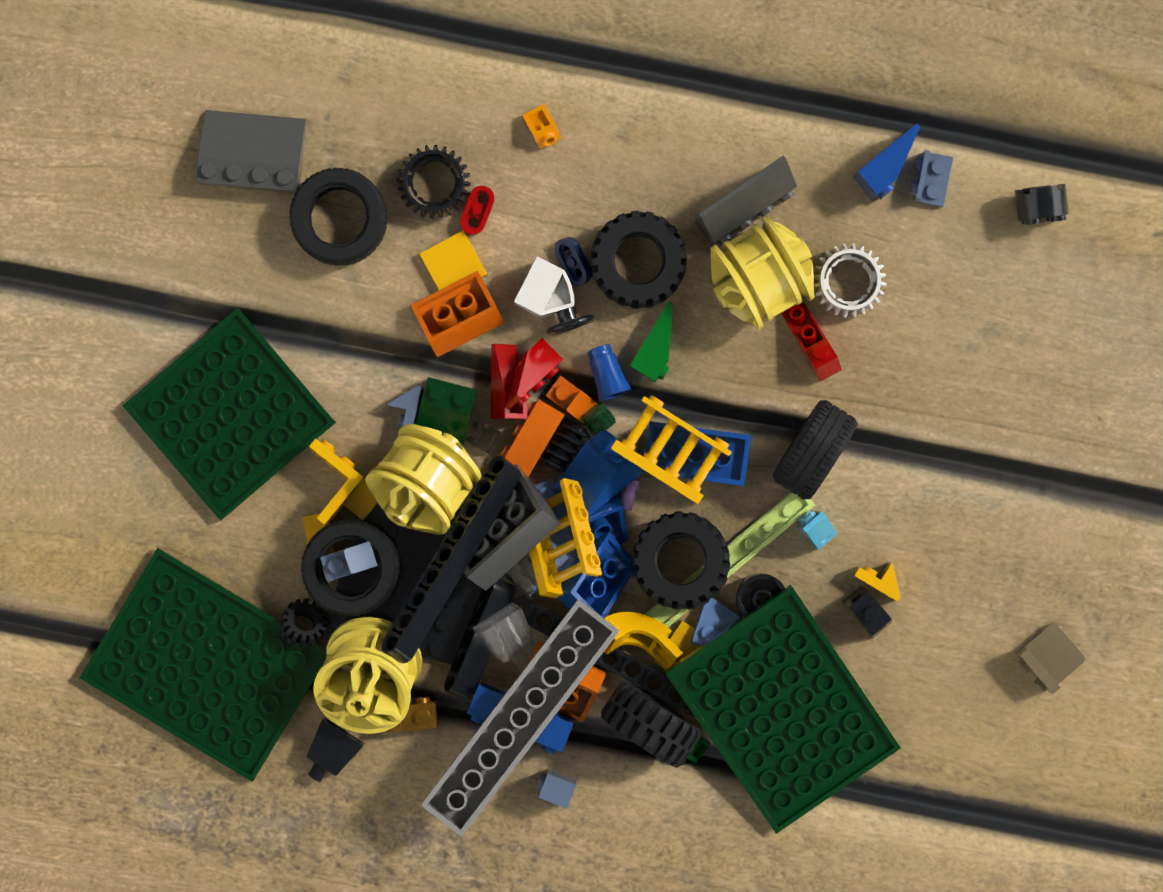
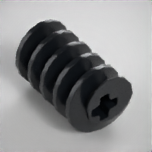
(566, 446)

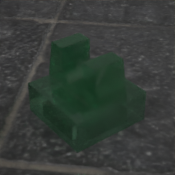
(598, 418)

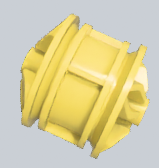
(762, 272)
(423, 479)
(363, 698)

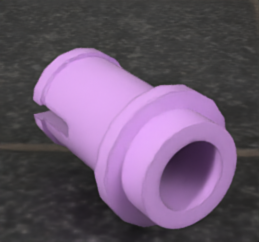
(628, 494)

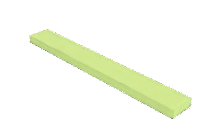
(747, 545)

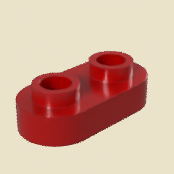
(477, 210)

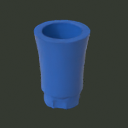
(607, 373)

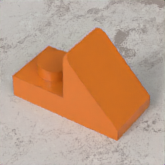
(570, 398)

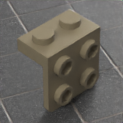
(1050, 658)

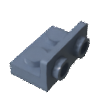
(932, 178)

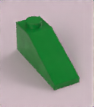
(654, 352)

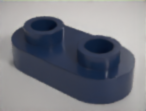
(573, 261)

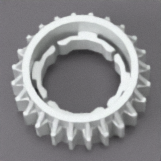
(873, 272)

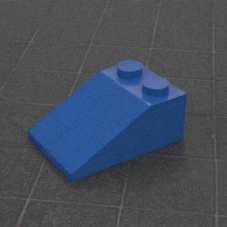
(884, 169)
(599, 471)
(602, 590)

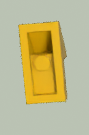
(885, 584)

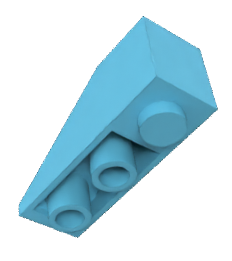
(816, 528)

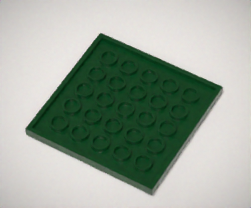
(229, 414)

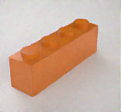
(533, 436)

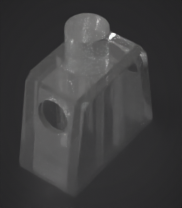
(506, 635)

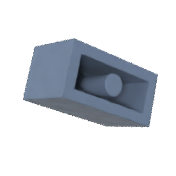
(556, 788)

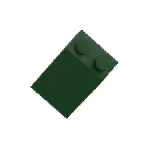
(447, 408)

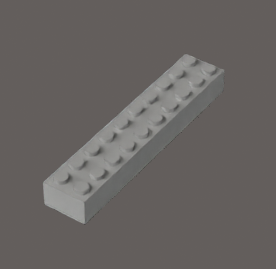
(519, 717)

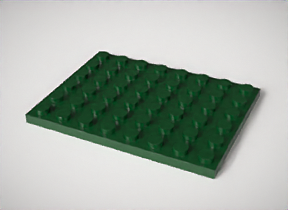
(203, 665)
(782, 709)

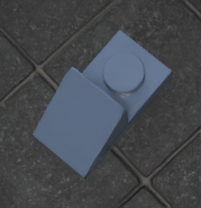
(410, 402)
(349, 561)

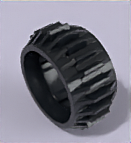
(433, 156)

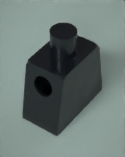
(867, 611)
(331, 750)

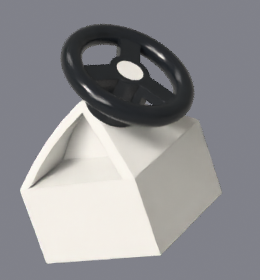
(549, 293)

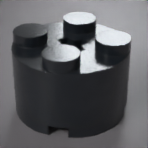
(1041, 202)
(751, 586)

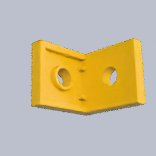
(342, 466)

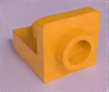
(542, 126)

